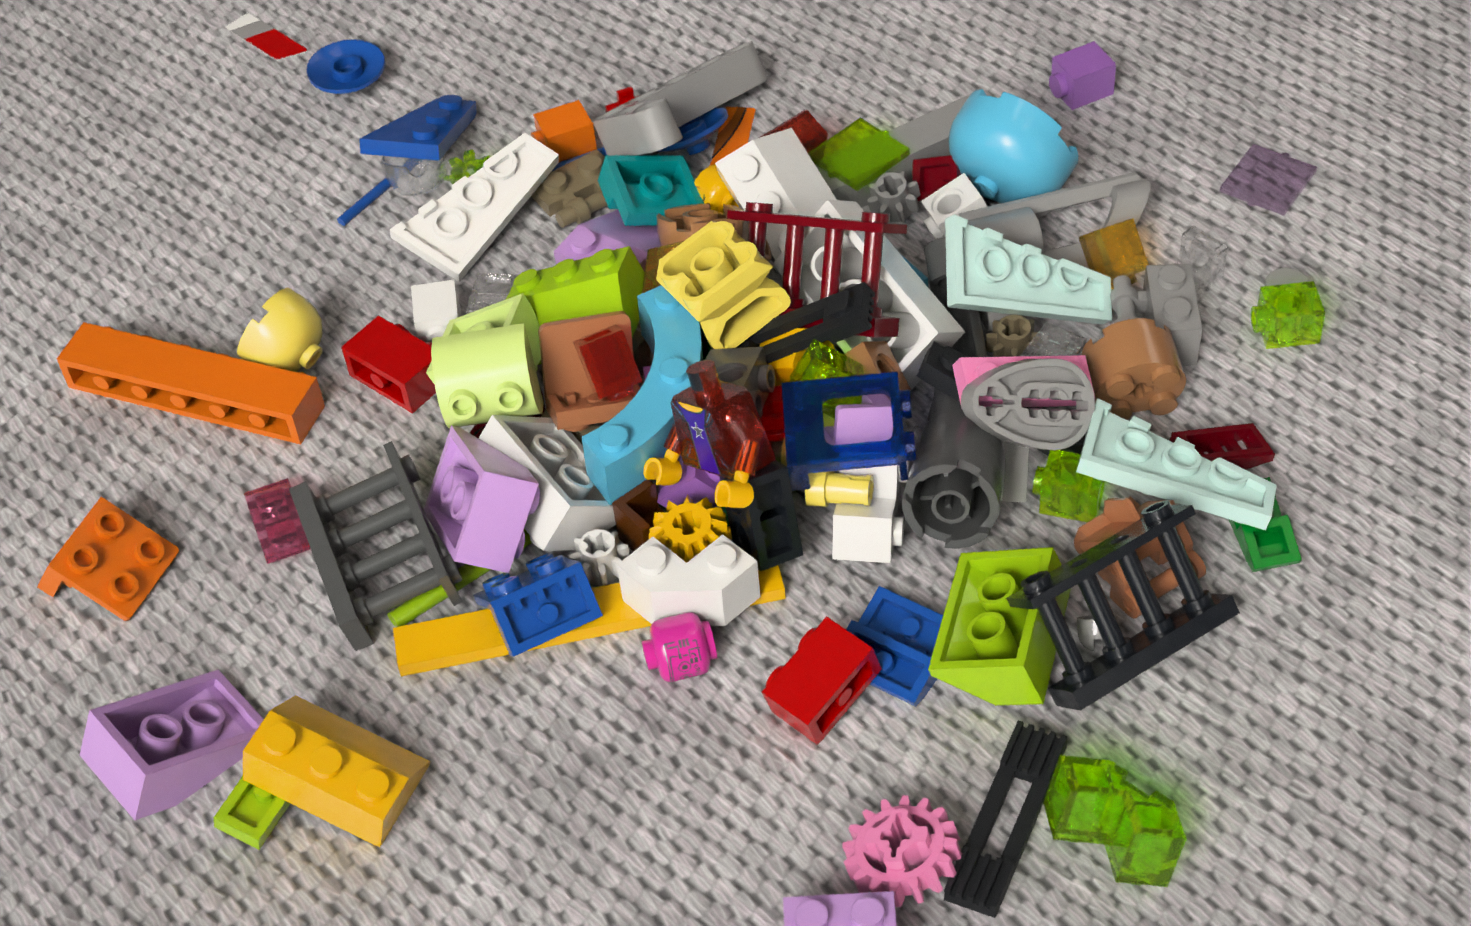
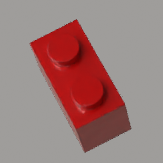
(391, 363)
(821, 679)

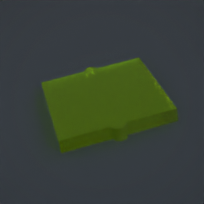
(859, 154)

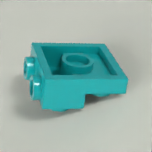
(646, 186)

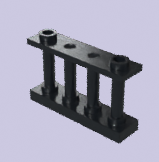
(1162, 632)

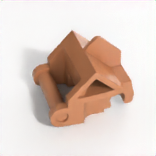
(1117, 516)

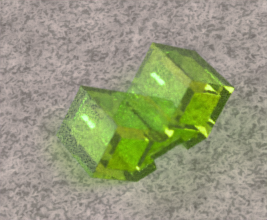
(1098, 806)

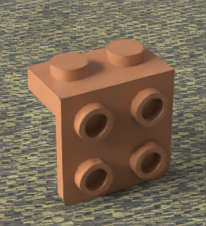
(566, 387)

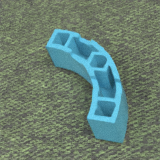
(622, 445)

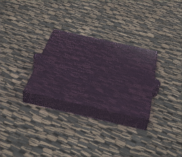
(1268, 179)

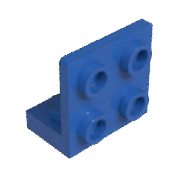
(539, 602)

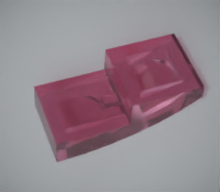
(276, 521)

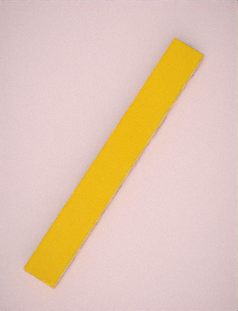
(477, 638)

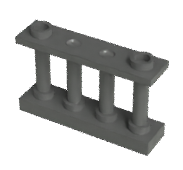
(330, 544)

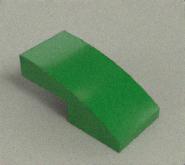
(1268, 547)

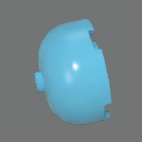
(1009, 147)

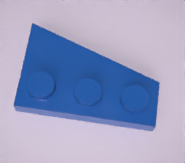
(423, 132)

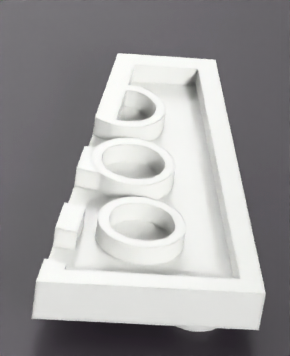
(471, 215)

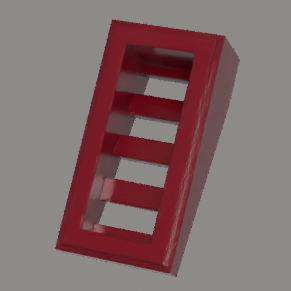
(1212, 440)

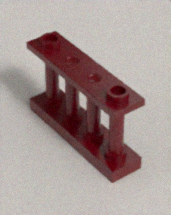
(871, 223)

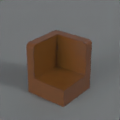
(635, 514)

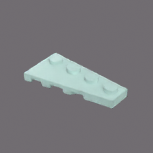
(1018, 280)
(1142, 461)

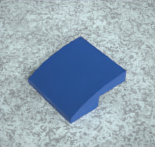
(903, 643)

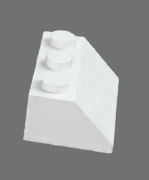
(776, 173)
(556, 459)

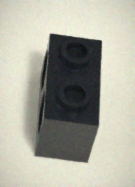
(769, 524)

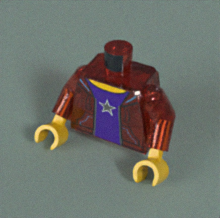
(714, 432)

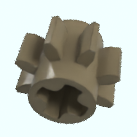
(1010, 336)

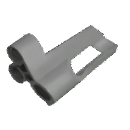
(1020, 217)

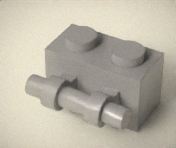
(1167, 299)

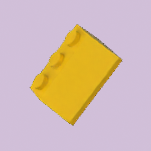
(332, 768)

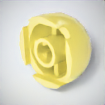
(286, 335)

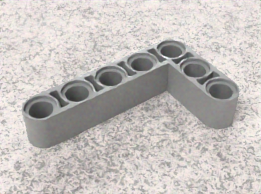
(655, 116)

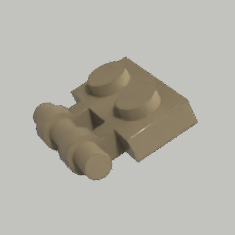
(573, 190)

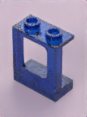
(805, 435)

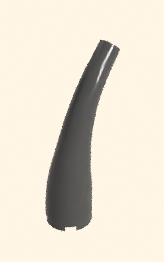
(958, 467)

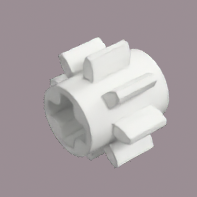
(599, 555)

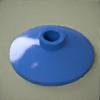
(345, 66)
(697, 132)

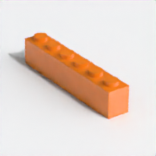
(192, 382)

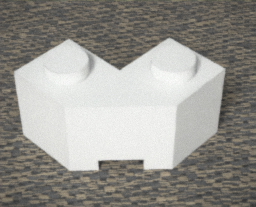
(871, 530)
(712, 584)

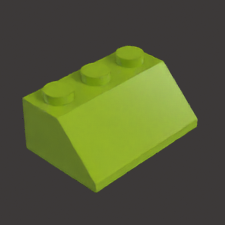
(584, 287)
(985, 643)

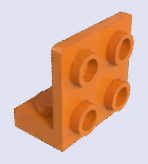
(110, 560)

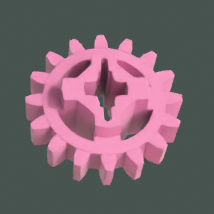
(905, 846)

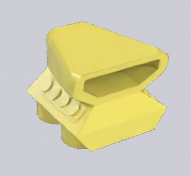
(722, 284)

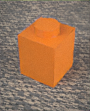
(565, 130)

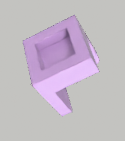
(861, 422)

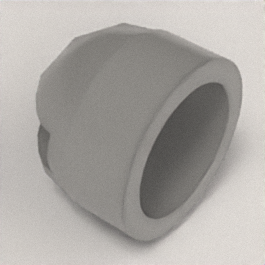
(1088, 631)

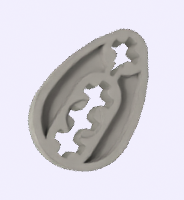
(1034, 380)

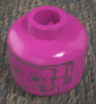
(680, 647)

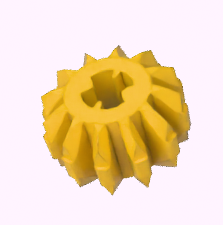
(689, 527)

